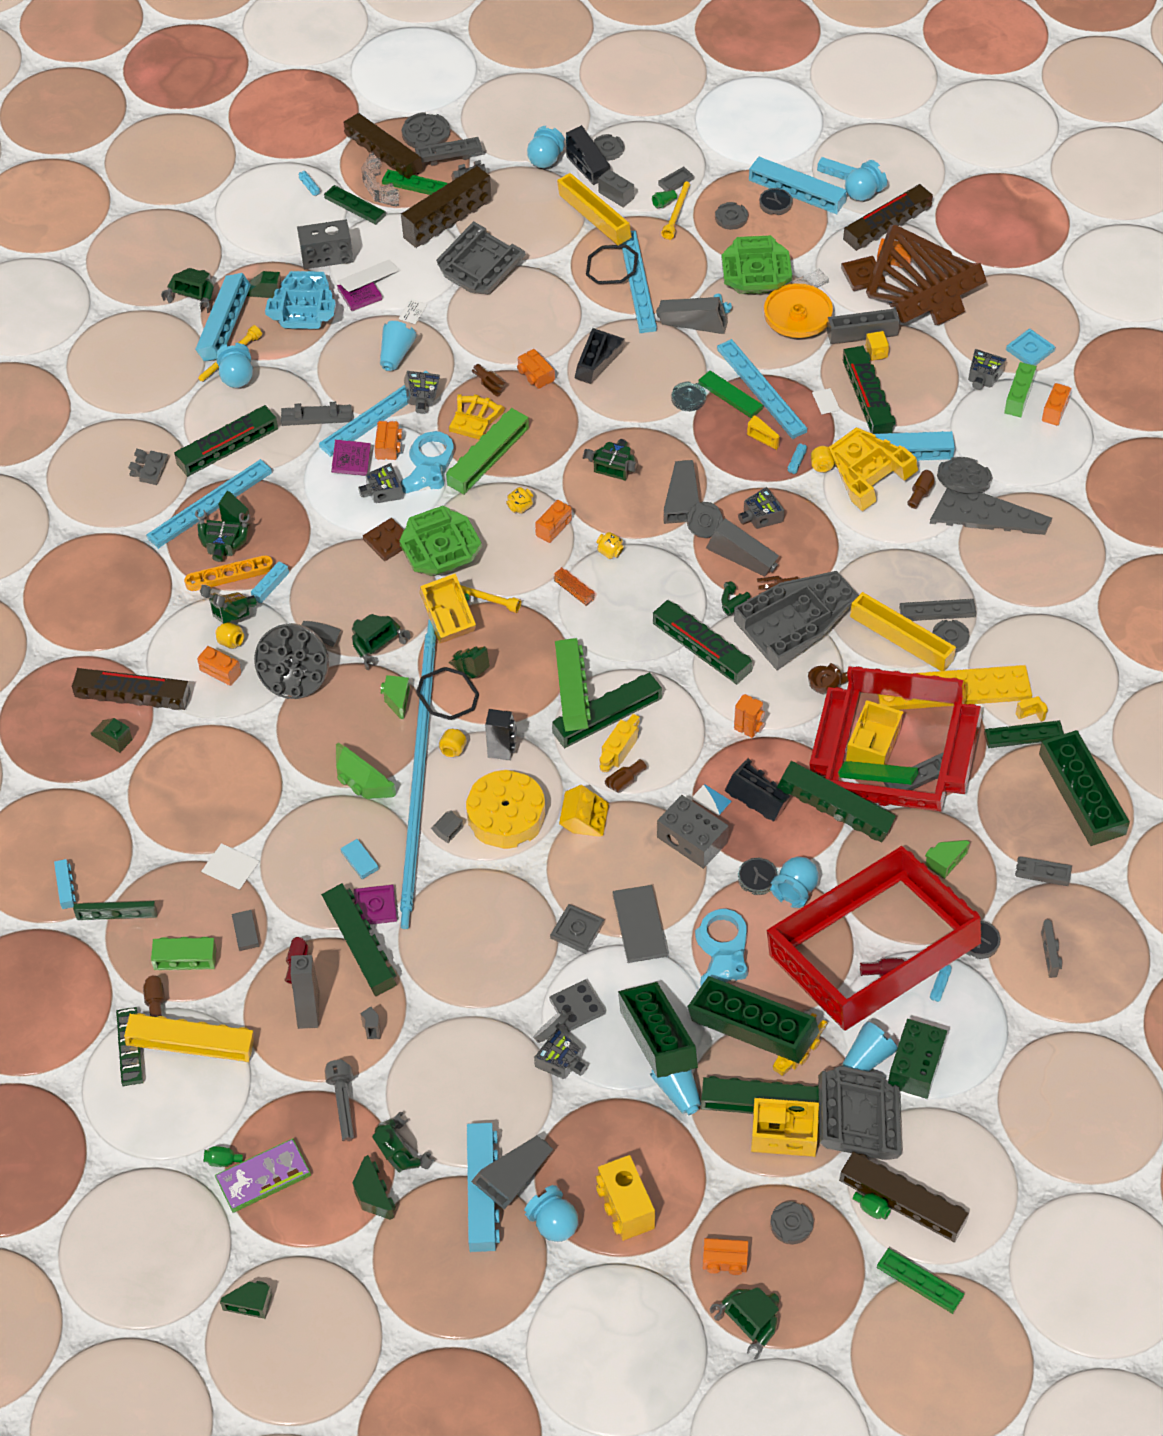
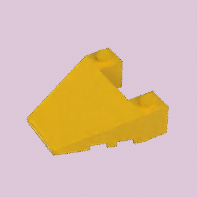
(866, 460)

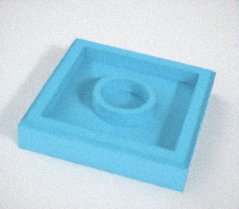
(1030, 348)

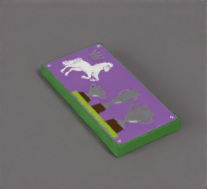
(262, 1175)

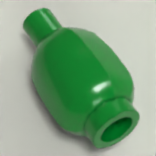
(221, 1157)
(873, 1205)

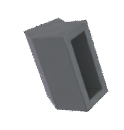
(447, 826)
(371, 1023)

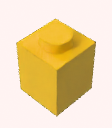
(877, 345)

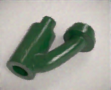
(729, 605)

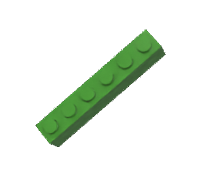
(487, 451)
(571, 684)

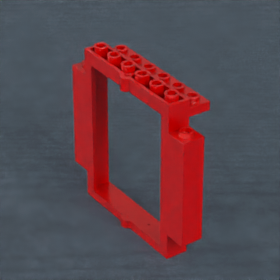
(838, 718)

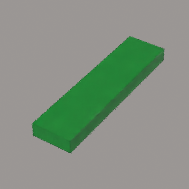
(414, 183)
(730, 394)
(878, 772)
(920, 1281)

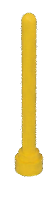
(669, 230)
(253, 333)
(512, 604)

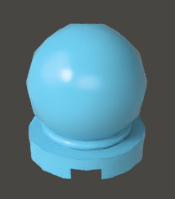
(545, 147)
(865, 181)
(234, 365)
(795, 881)
(553, 1215)

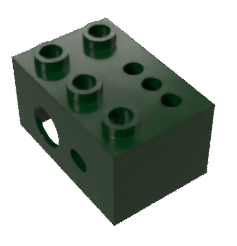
(917, 1058)

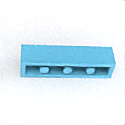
(834, 168)
(270, 582)
(64, 884)

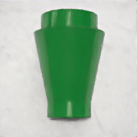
(661, 199)

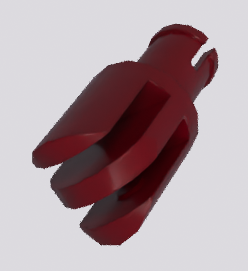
(297, 947)
(880, 968)

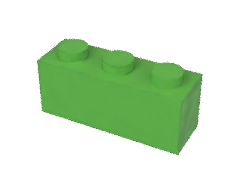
(1020, 389)
(183, 953)

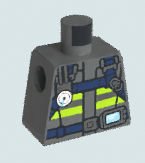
(985, 369)
(421, 389)
(382, 485)
(762, 510)
(560, 1056)

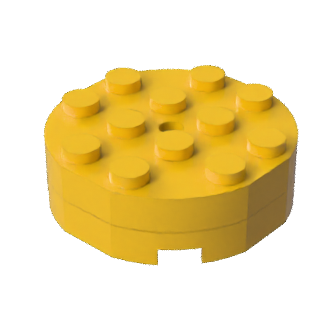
(505, 808)

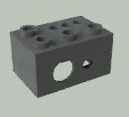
(322, 248)
(695, 829)

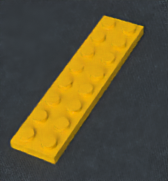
(982, 687)

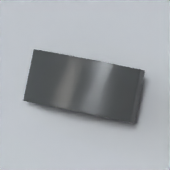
(326, 632)

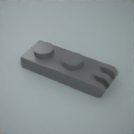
(1043, 871)
(1050, 947)

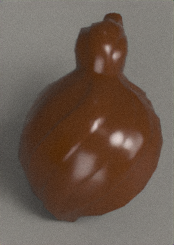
(826, 676)

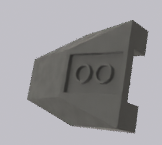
(794, 615)

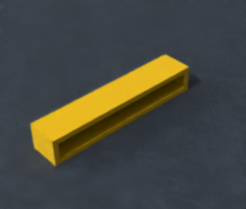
(594, 209)
(902, 632)
(189, 1037)

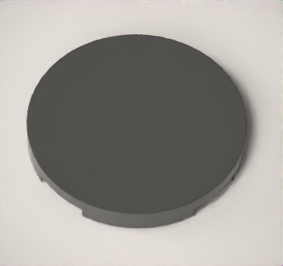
(425, 130)
(964, 475)

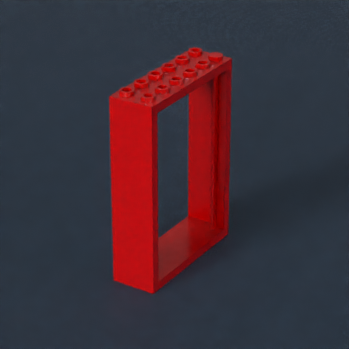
(850, 895)

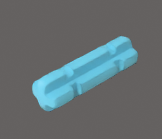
(309, 183)
(797, 458)
(940, 983)

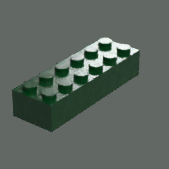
(1084, 788)
(753, 1019)
(657, 1029)

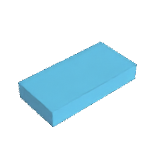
(359, 859)

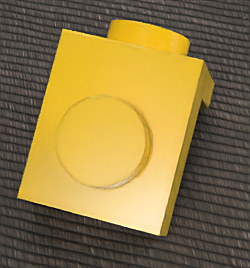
(1030, 707)

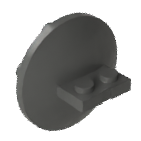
(291, 661)

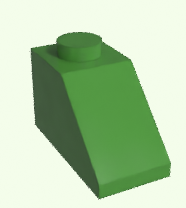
(396, 693)
(946, 856)

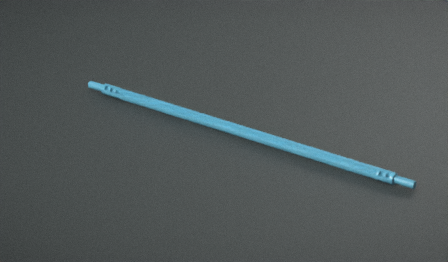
(417, 780)

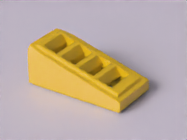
(762, 432)

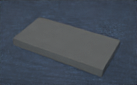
(639, 924)

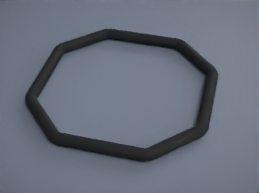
(608, 247)
(442, 715)

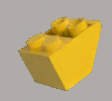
(583, 812)

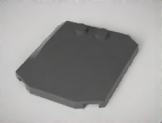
(478, 260)
(859, 1113)

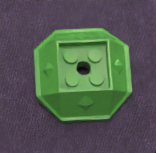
(756, 265)
(439, 541)

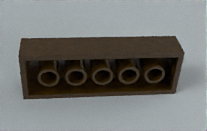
(446, 206)

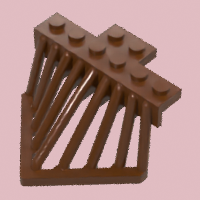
(939, 291)

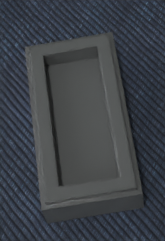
(676, 179)
(245, 930)

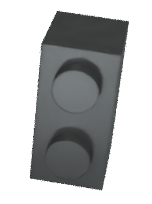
(616, 188)

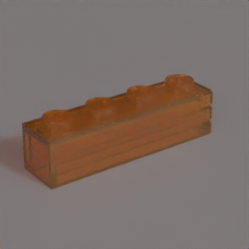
(574, 586)

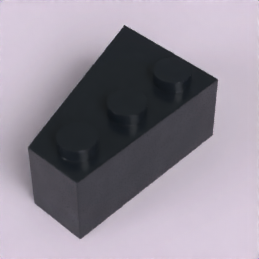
(585, 154)
(598, 354)
(500, 734)
(756, 791)

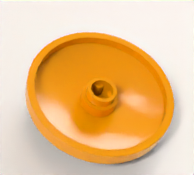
(798, 310)

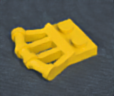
(470, 424)

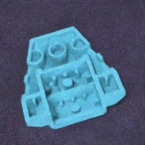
(302, 301)

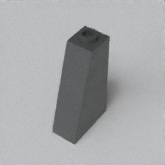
(694, 314)
(681, 492)
(742, 548)
(305, 991)
(511, 1172)

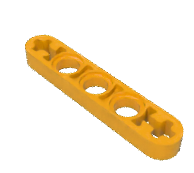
(222, 579)

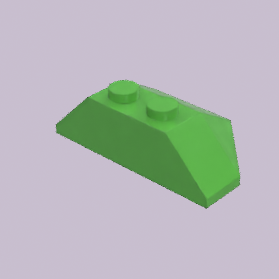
(361, 776)

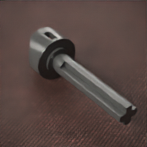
(339, 1079)

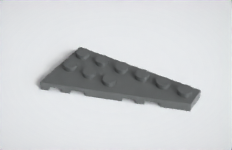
(988, 512)

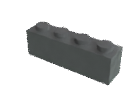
(856, 326)

